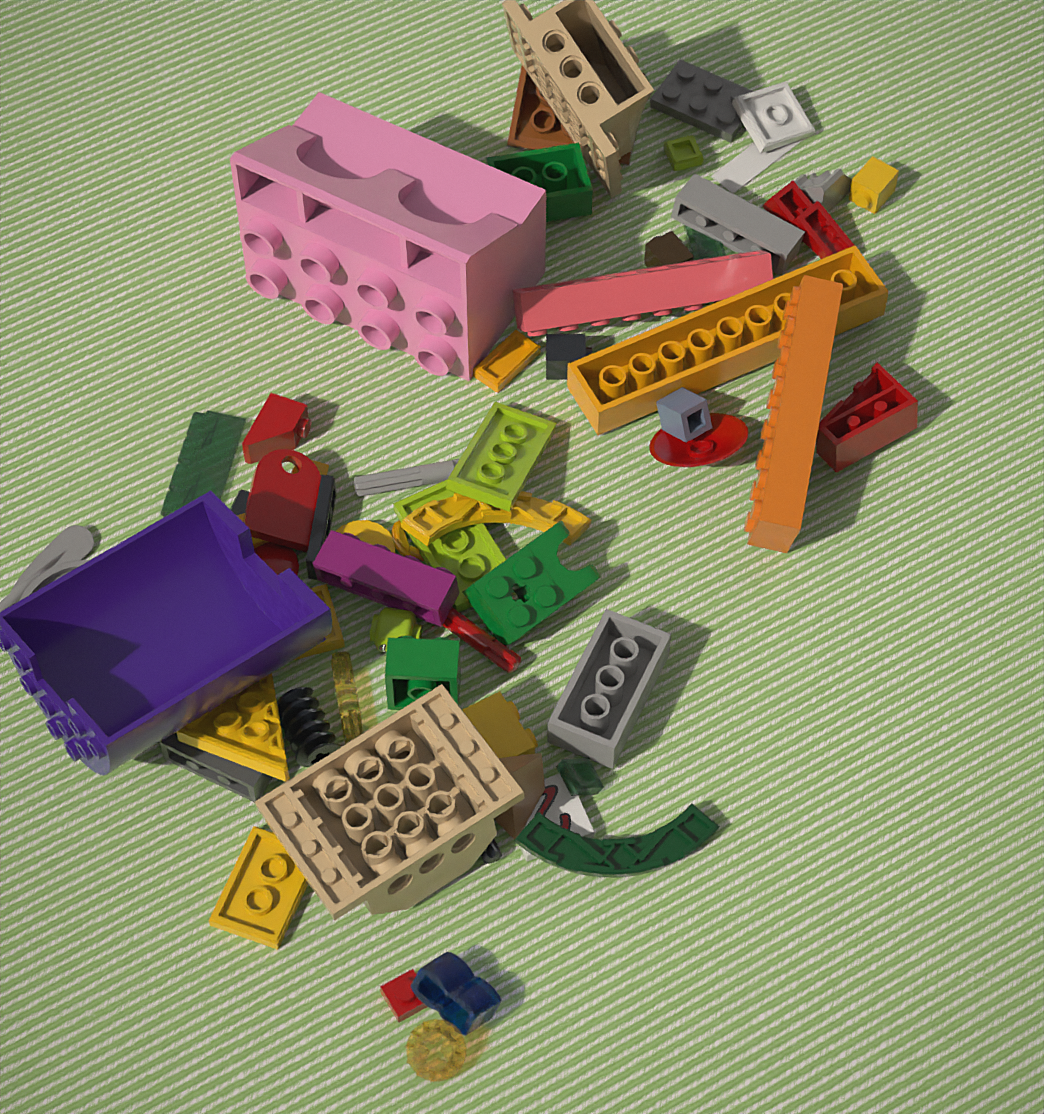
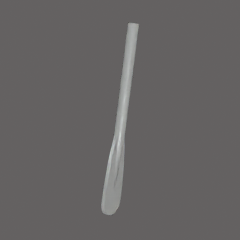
(69, 545)

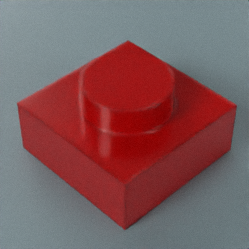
(401, 996)

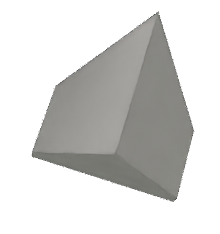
(825, 188)

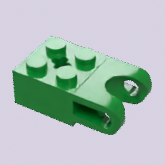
(536, 579)

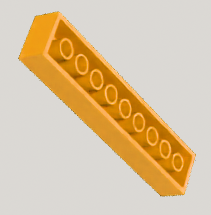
(712, 343)

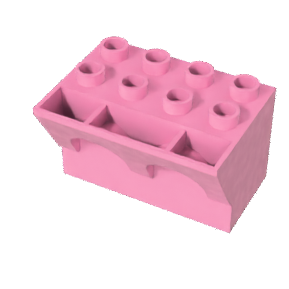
(388, 234)

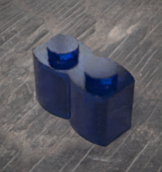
(456, 993)

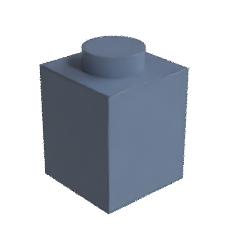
(684, 414)

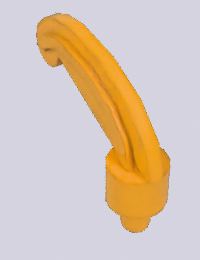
(401, 542)

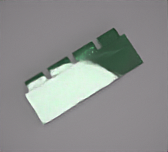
(206, 461)

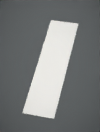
(748, 165)

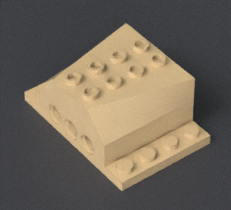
(584, 79)
(393, 809)

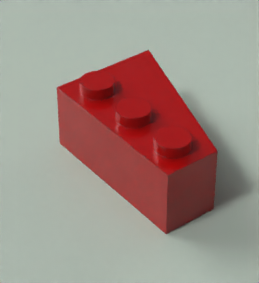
(867, 420)

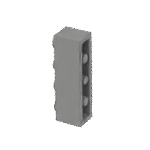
(736, 222)

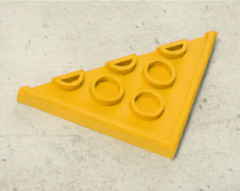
(244, 731)

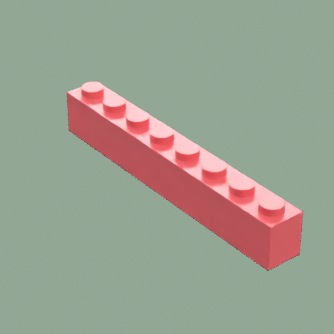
(638, 292)

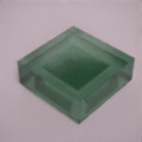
(580, 776)

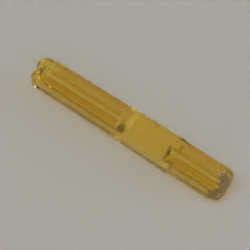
(347, 696)

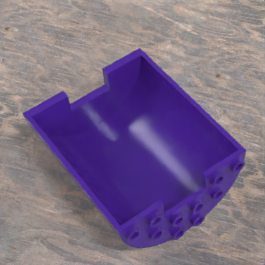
(157, 633)

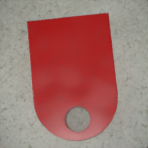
(281, 502)

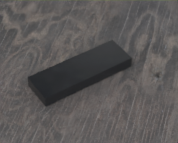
(322, 521)

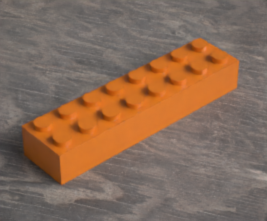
(793, 414)

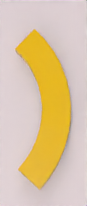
(458, 511)

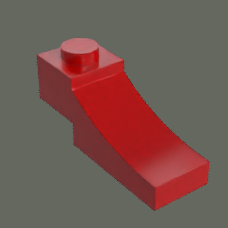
(820, 229)

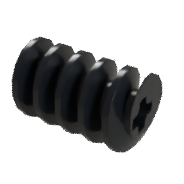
(305, 726)

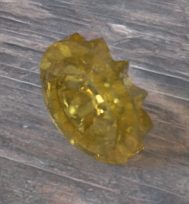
(452, 1047)

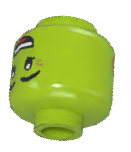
(393, 624)

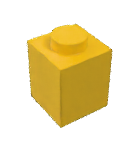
(873, 185)

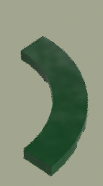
(617, 856)

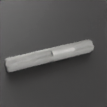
(403, 478)

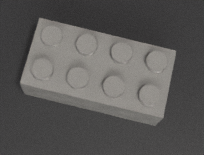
(609, 688)

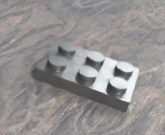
(700, 100)

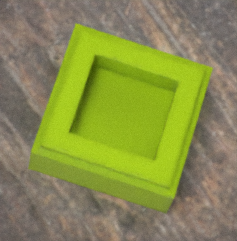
(683, 153)

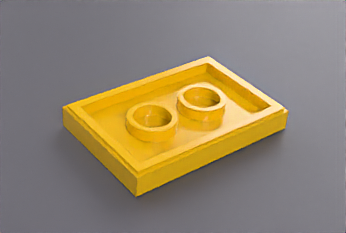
(260, 892)

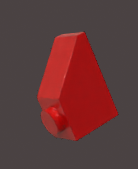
(276, 427)

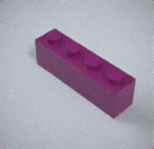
(386, 577)

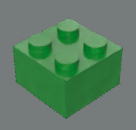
(419, 667)

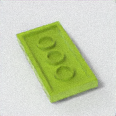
(501, 456)
(464, 551)

